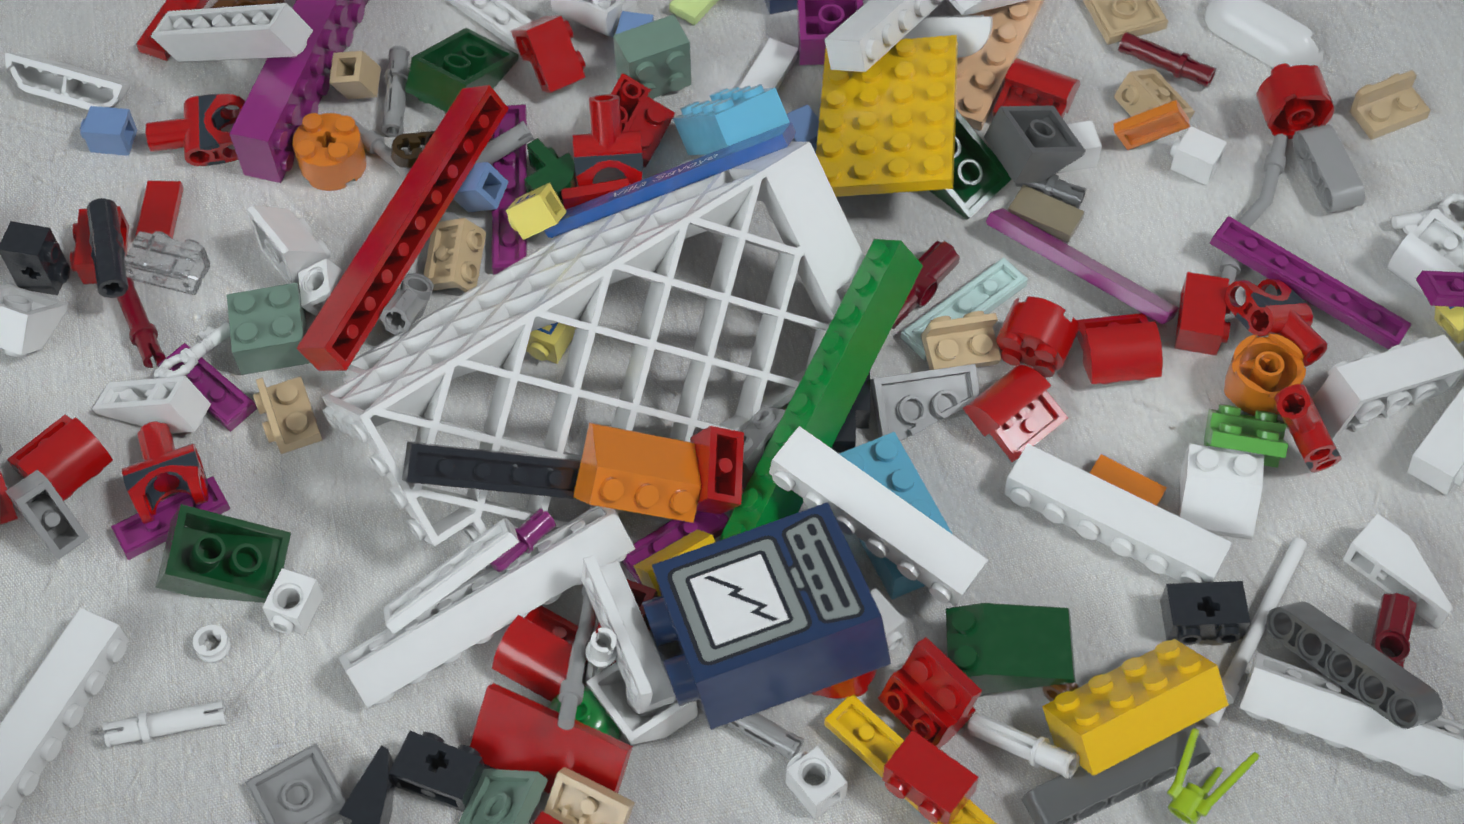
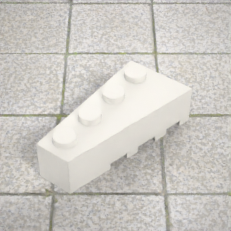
(1387, 383)

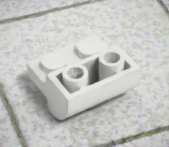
(594, 14)
(1432, 247)

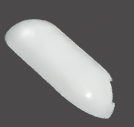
(971, 30)
(1263, 32)
(65, 82)

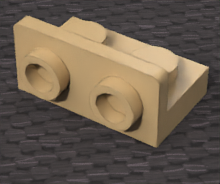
(1147, 90)
(1389, 105)
(455, 255)
(961, 341)
(289, 414)
(583, 801)

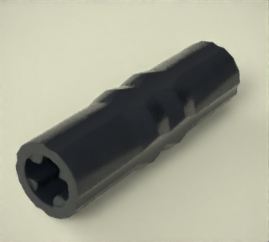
(107, 248)

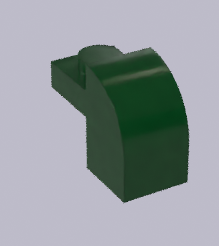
(549, 169)

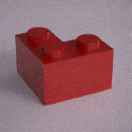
(550, 51)

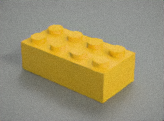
(1135, 705)

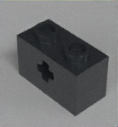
(34, 258)
(1205, 612)
(447, 786)

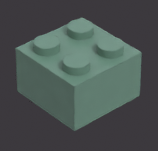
(655, 56)
(267, 328)

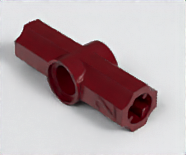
(937, 264)
(1394, 626)

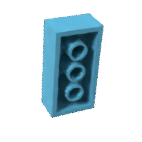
(729, 118)
(891, 466)

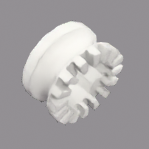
(211, 655)

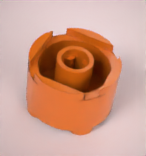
(329, 150)
(1262, 370)

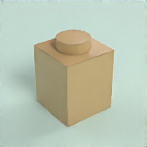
(355, 74)

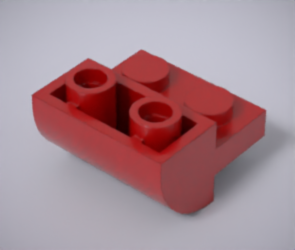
(1037, 86)
(642, 114)
(1120, 348)
(1016, 410)
(64, 454)
(537, 651)
(930, 694)

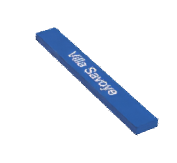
(674, 179)

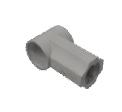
(407, 303)

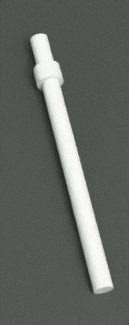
(1258, 626)

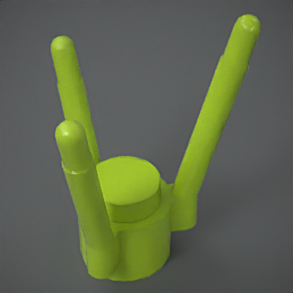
(1192, 801)

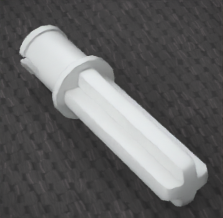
(600, 651)
(1034, 749)

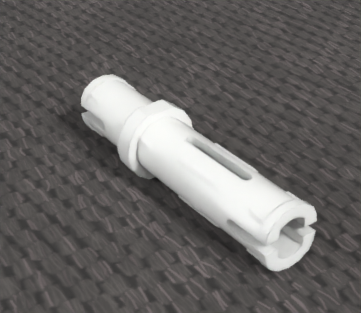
(147, 725)

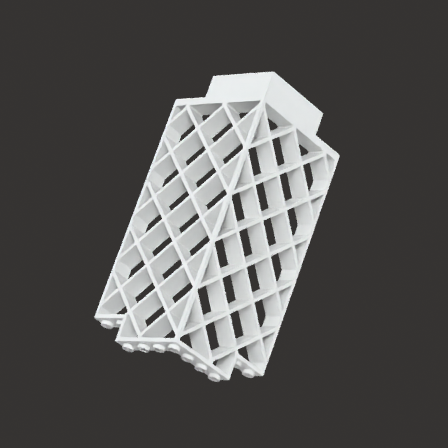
(568, 285)

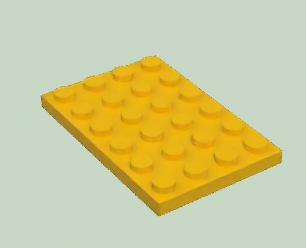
(892, 122)

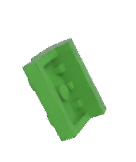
(1247, 433)

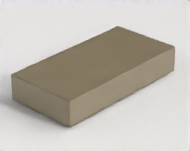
(1046, 213)

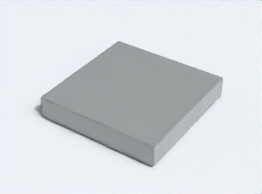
(298, 790)

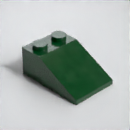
(457, 63)
(976, 172)
(221, 556)
(1011, 645)

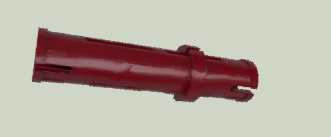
(1179, 64)
(142, 332)

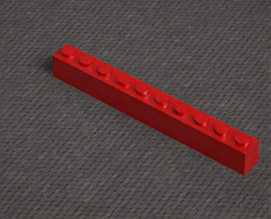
(402, 230)

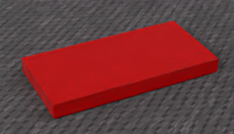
(526, 737)

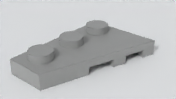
(921, 398)

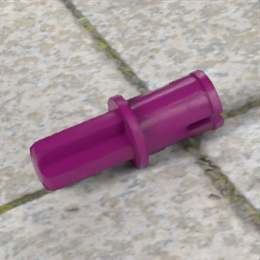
(528, 535)

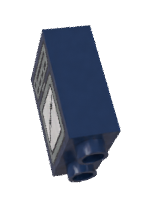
(766, 617)

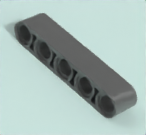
(1354, 665)
(1083, 794)

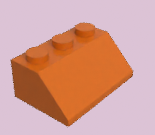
(639, 473)

